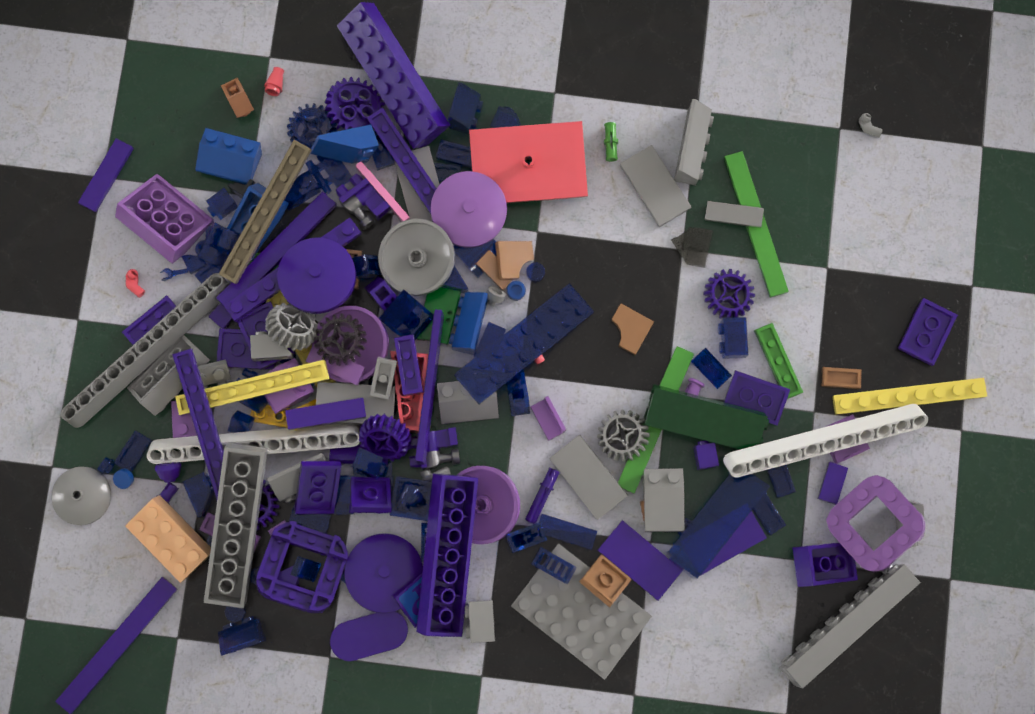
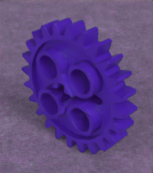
(354, 105)

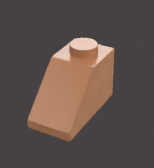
(237, 98)

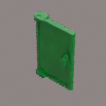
(444, 300)

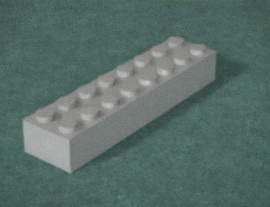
(235, 525)
(848, 624)

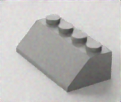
(693, 143)
(160, 380)

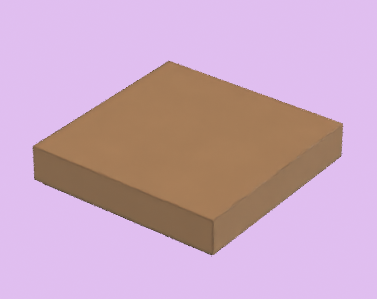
(605, 580)

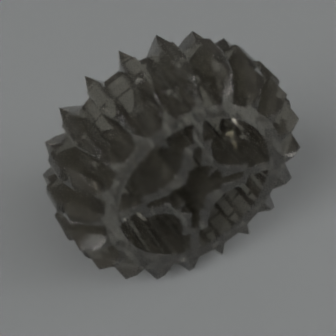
(344, 354)

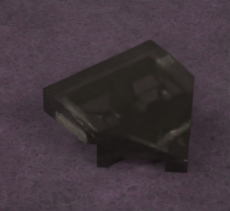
(694, 246)

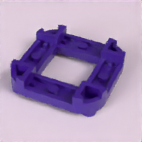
(291, 594)

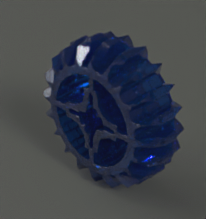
(301, 117)

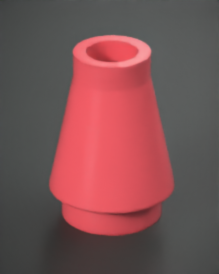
(275, 82)

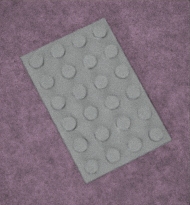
(579, 618)

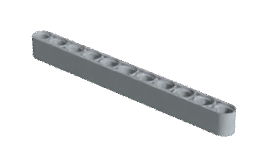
(144, 352)

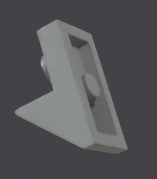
(383, 378)

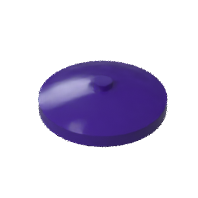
(316, 275)
(381, 570)

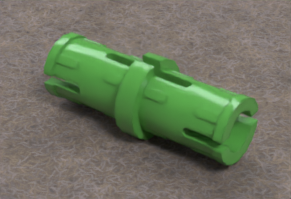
(610, 129)

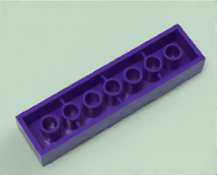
(393, 75)
(447, 555)

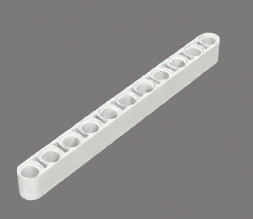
(263, 438)
(825, 440)

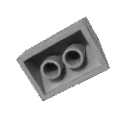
(459, 406)
(286, 482)

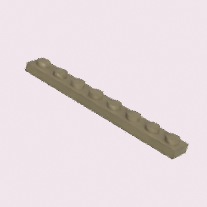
(265, 211)

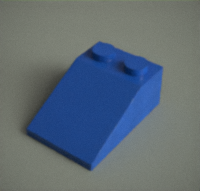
(347, 145)
(246, 208)

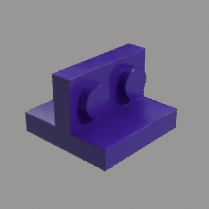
(370, 495)

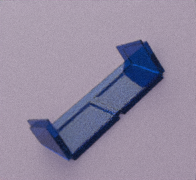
(716, 523)

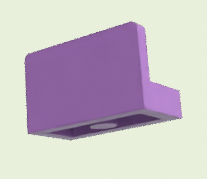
(548, 418)

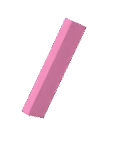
(394, 206)

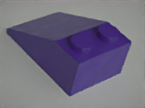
(823, 565)

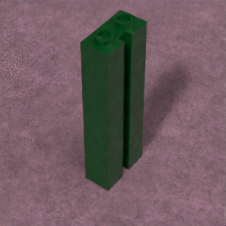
(704, 418)

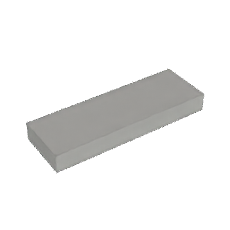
(734, 214)

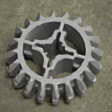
(291, 327)
(629, 451)

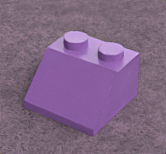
(287, 398)

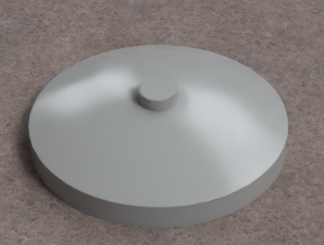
(416, 257)

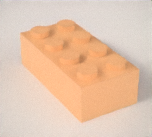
(169, 538)

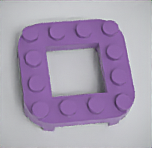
(897, 544)

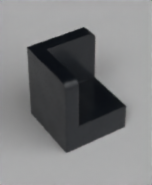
(240, 188)

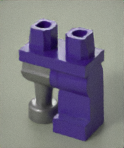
(359, 196)
(437, 440)

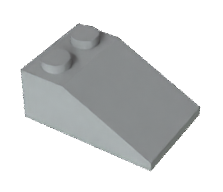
(663, 500)

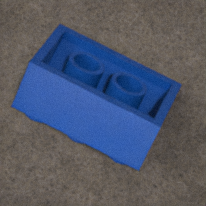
(228, 156)
(469, 322)

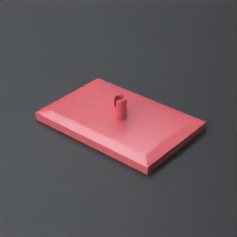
(555, 154)

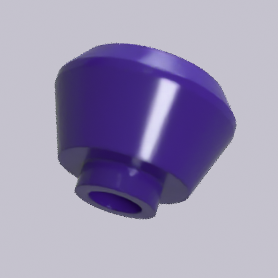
(168, 471)

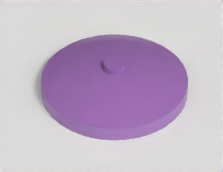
(469, 208)
(376, 337)
(496, 504)

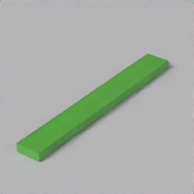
(759, 237)
(672, 379)

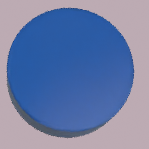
(516, 290)
(123, 478)

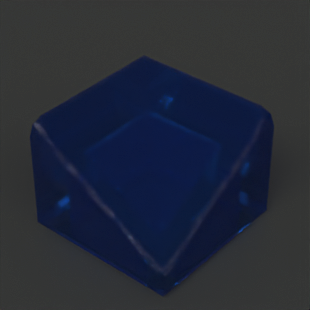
(241, 422)

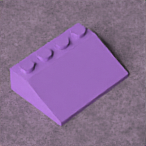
(163, 218)

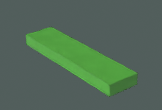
(778, 359)

